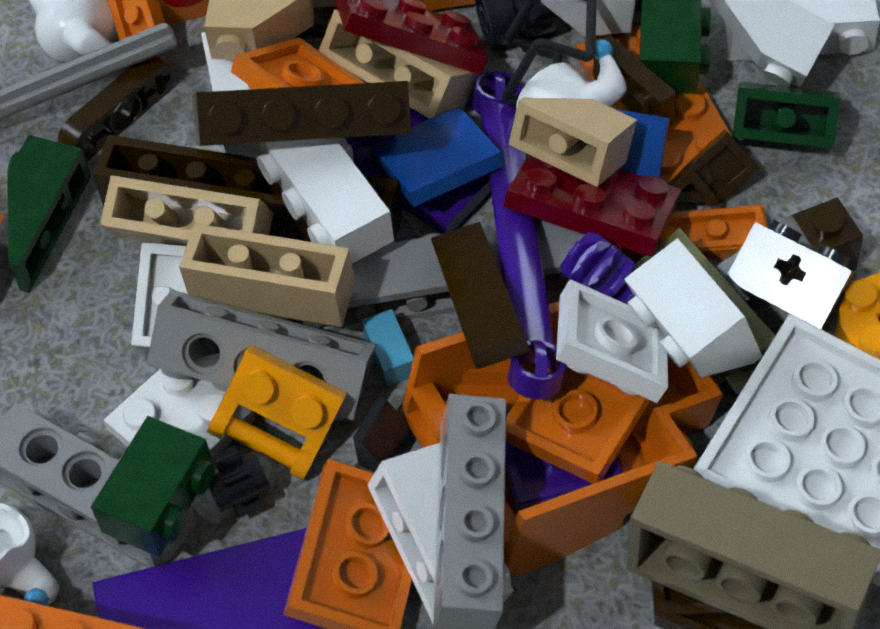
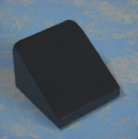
(382, 436)

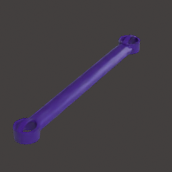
(518, 248)

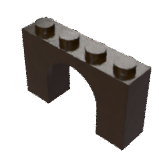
(301, 113)

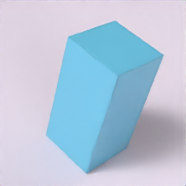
(391, 349)

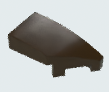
(714, 172)

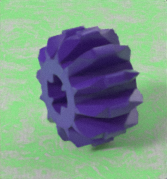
(599, 267)

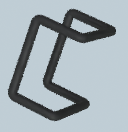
(546, 46)

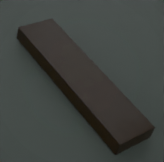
(479, 296)

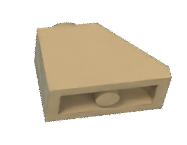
(251, 24)
(574, 135)

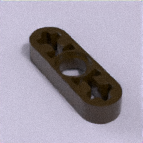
(137, 92)

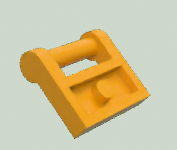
(283, 396)

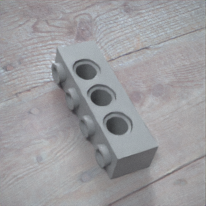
(186, 318)
(57, 483)
(470, 514)

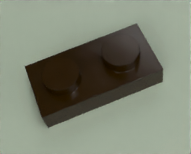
(645, 90)

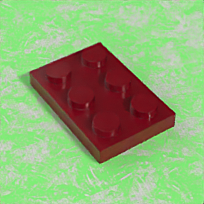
(417, 30)
(623, 209)

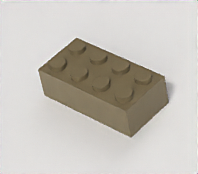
(748, 554)

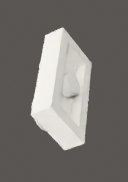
(156, 278)

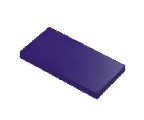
(214, 590)

